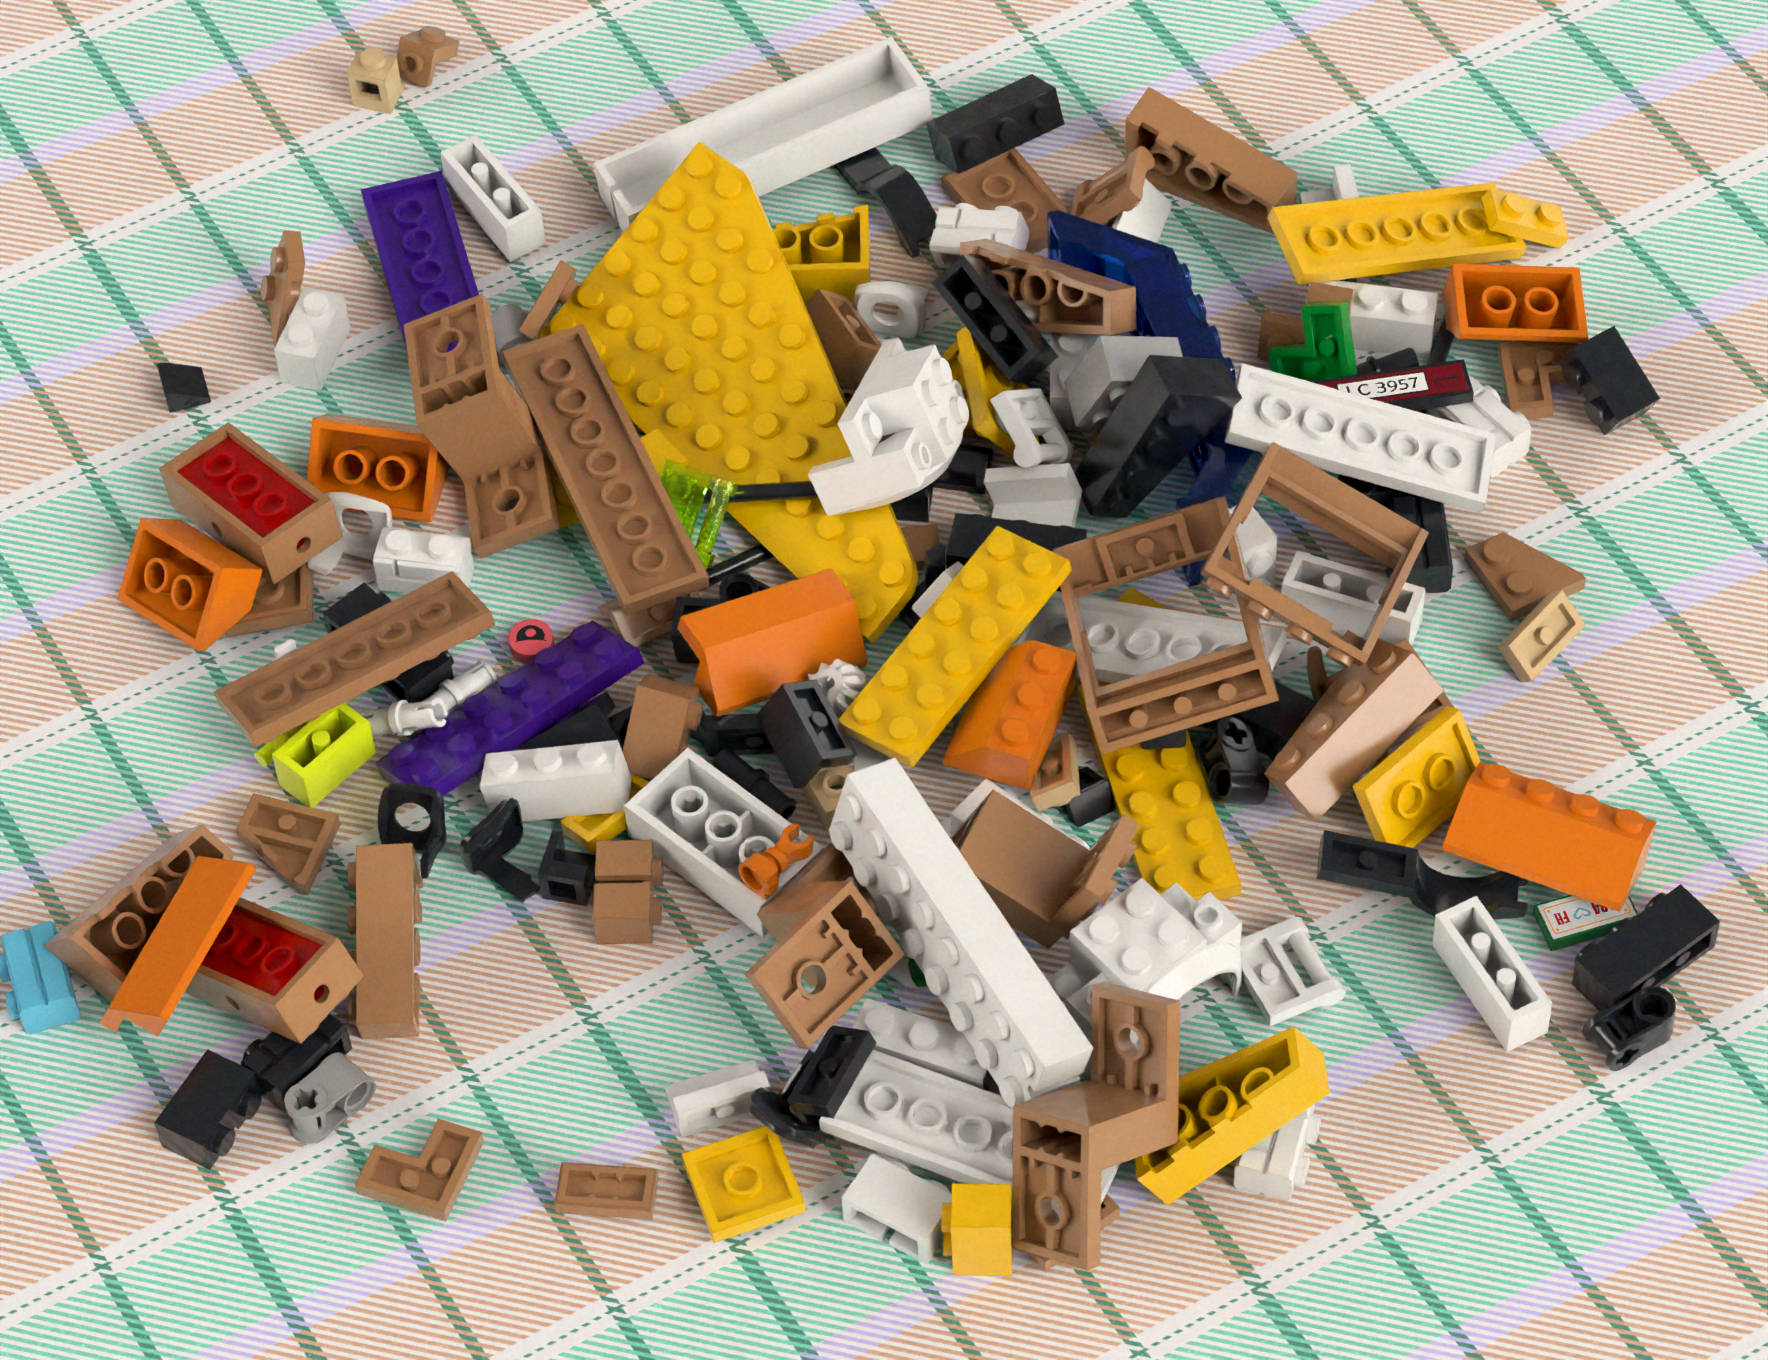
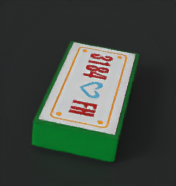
(1576, 920)

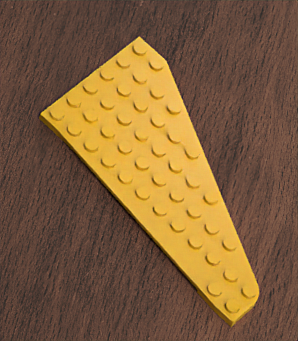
(728, 366)

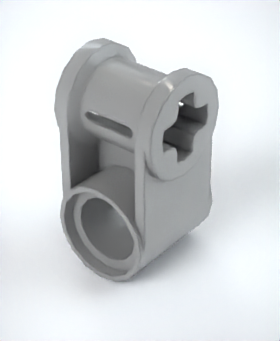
(331, 1094)

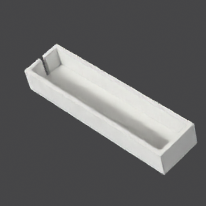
(783, 129)
(957, 935)

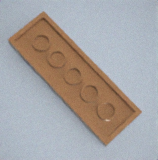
(354, 659)

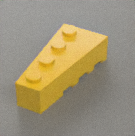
(828, 252)
(1234, 1107)

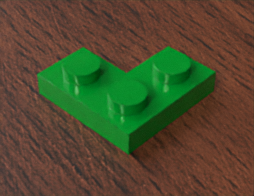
(1327, 348)

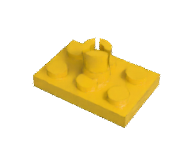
(982, 384)
(1419, 781)

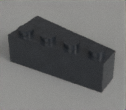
(1153, 430)

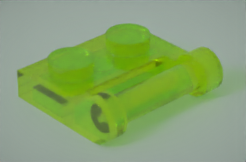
(687, 490)

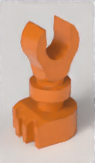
(761, 870)

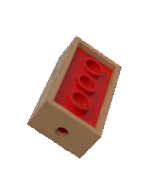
(251, 502)
(275, 971)

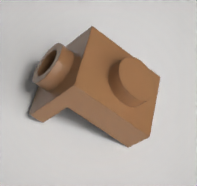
(421, 51)

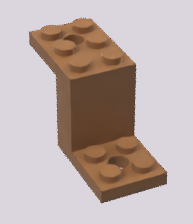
(480, 426)
(1036, 872)
(828, 937)
(1095, 1124)

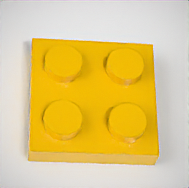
(743, 1183)

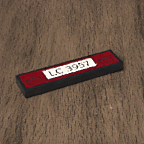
(1411, 387)

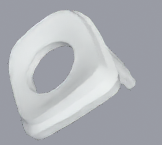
(911, 312)
(353, 544)

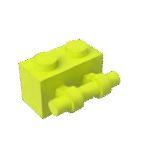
(319, 753)

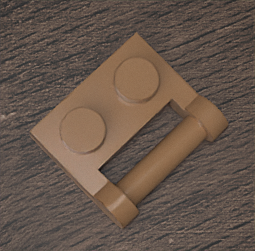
(1115, 190)

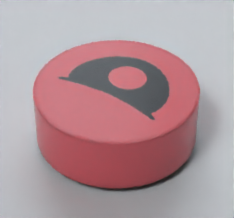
(529, 638)

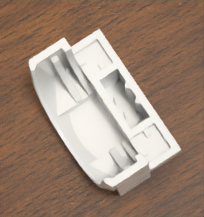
(904, 396)
(1149, 945)

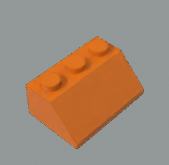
(1515, 303)
(378, 462)
(187, 581)
(1014, 715)

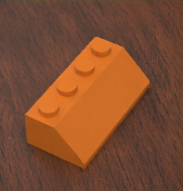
(1550, 835)

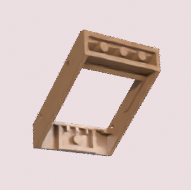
(1340, 512)
(1182, 692)

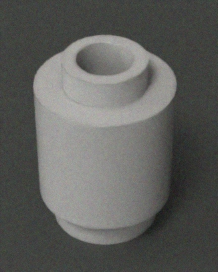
(506, 326)

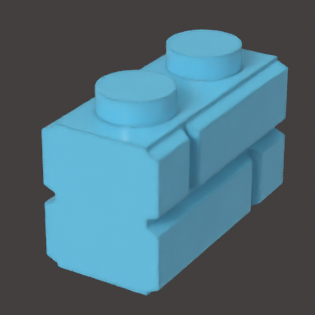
(39, 980)

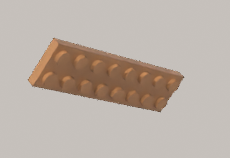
(605, 470)

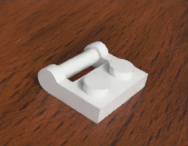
(1024, 416)
(1275, 981)

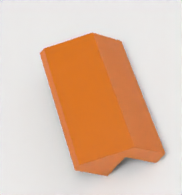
(772, 639)
(178, 944)

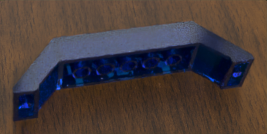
(1162, 310)

